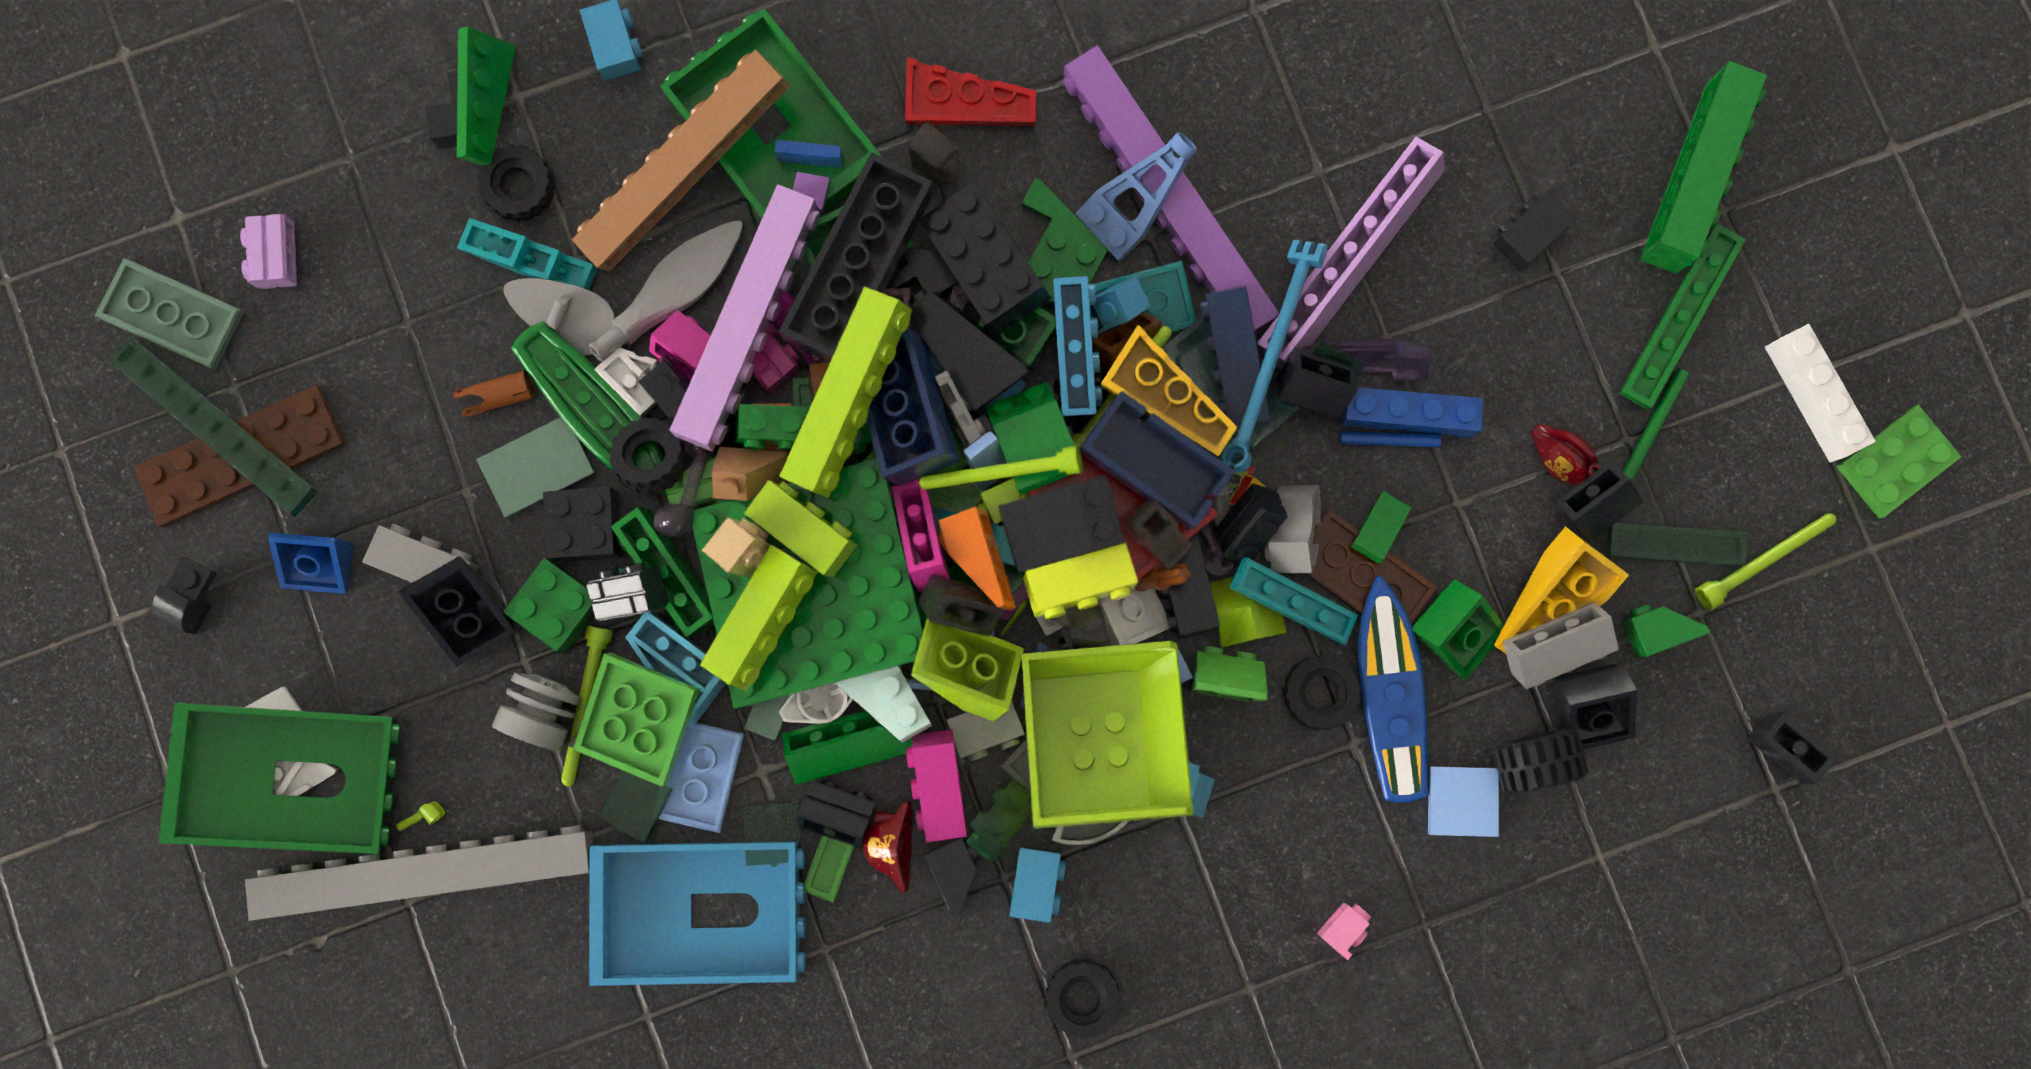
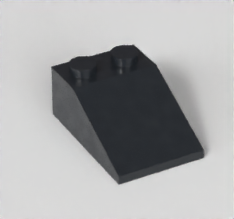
(1061, 524)
(459, 610)

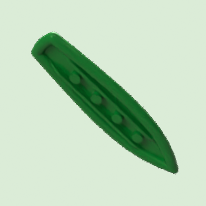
(580, 394)

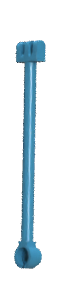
(1303, 261)

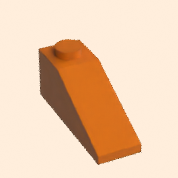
(973, 546)

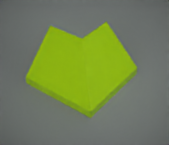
(1242, 618)

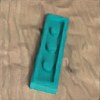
(1293, 601)

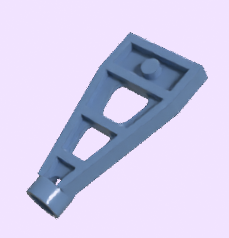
(1107, 220)

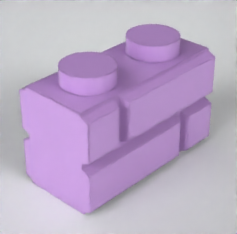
(269, 251)

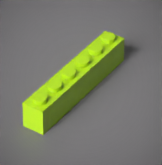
(846, 392)

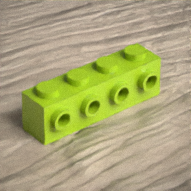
(759, 618)

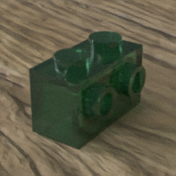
(1003, 820)

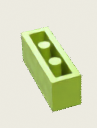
(801, 527)

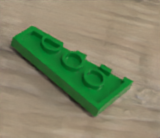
(481, 92)

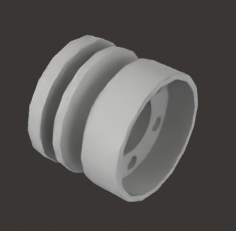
(536, 711)

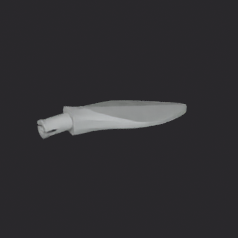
(672, 286)

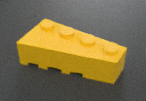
(1168, 392)

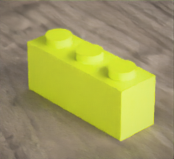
(1080, 581)

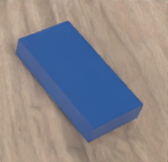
(809, 153)

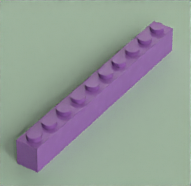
(1184, 213)

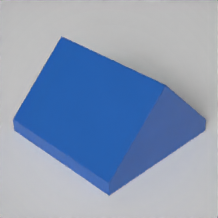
(311, 562)

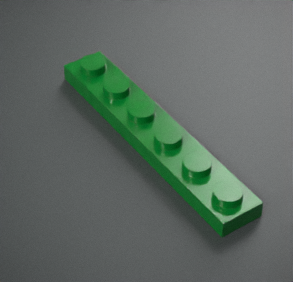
(1681, 318)

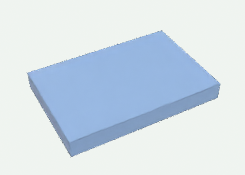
(703, 777)

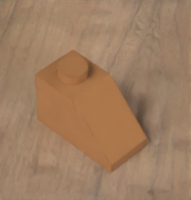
(744, 472)

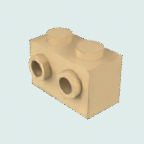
(739, 546)

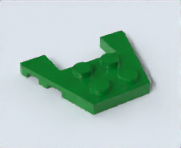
(1067, 244)

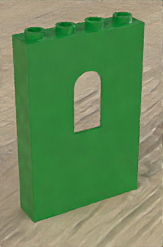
(806, 106)
(225, 777)

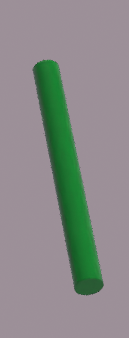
(1655, 423)

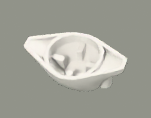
(816, 705)

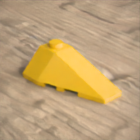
(1563, 581)

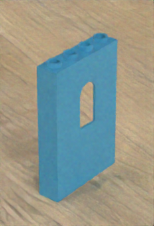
(645, 914)

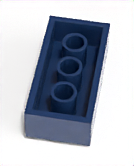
(909, 416)

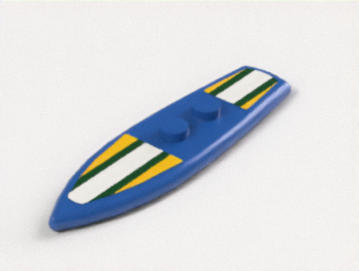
(1393, 695)

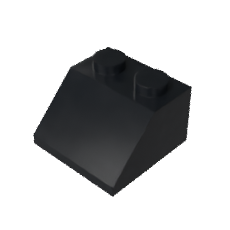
(1597, 704)

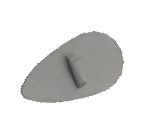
(568, 309)

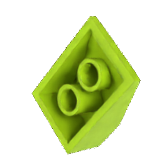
(968, 669)

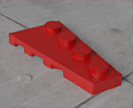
(964, 99)

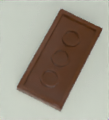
(1352, 574)

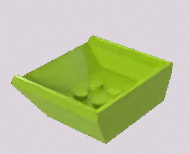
(1106, 734)

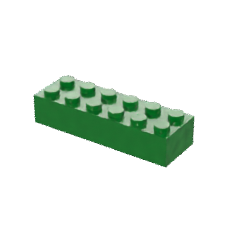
(1704, 168)

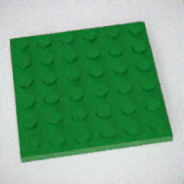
(845, 623)

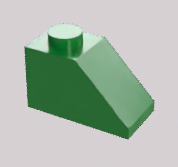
(1659, 630)

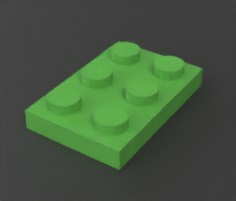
(1899, 462)

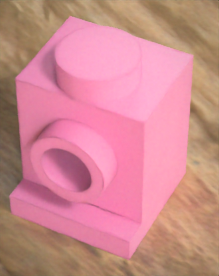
(1345, 928)

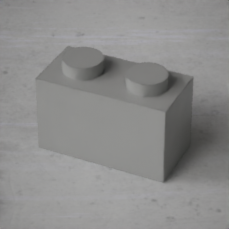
(975, 734)

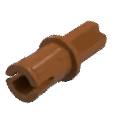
(1163, 578)

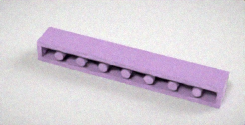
(1360, 245)
(745, 318)

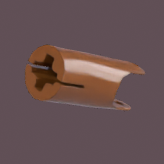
(498, 392)

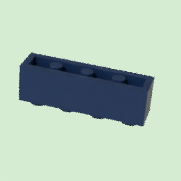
(1235, 349)

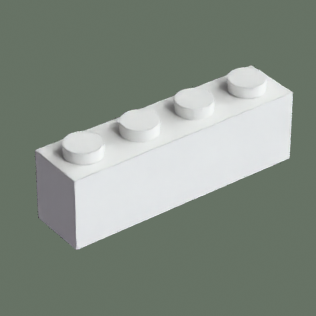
(1820, 394)

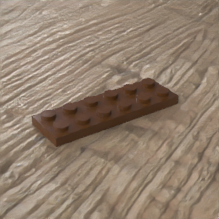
(198, 477)

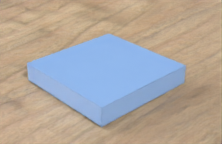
(1463, 801)

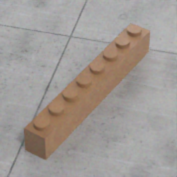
(681, 161)

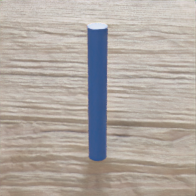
(1390, 439)

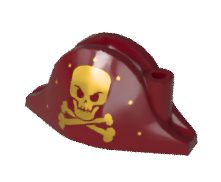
(1565, 454)
(889, 844)

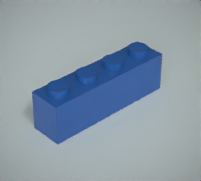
(1414, 412)

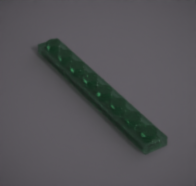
(213, 426)

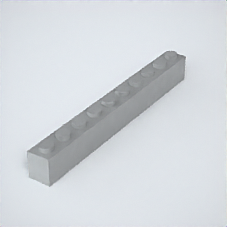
(418, 875)

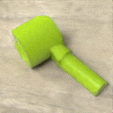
(430, 812)

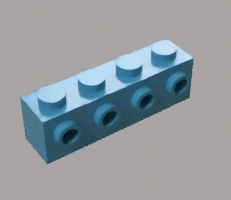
(1074, 345)

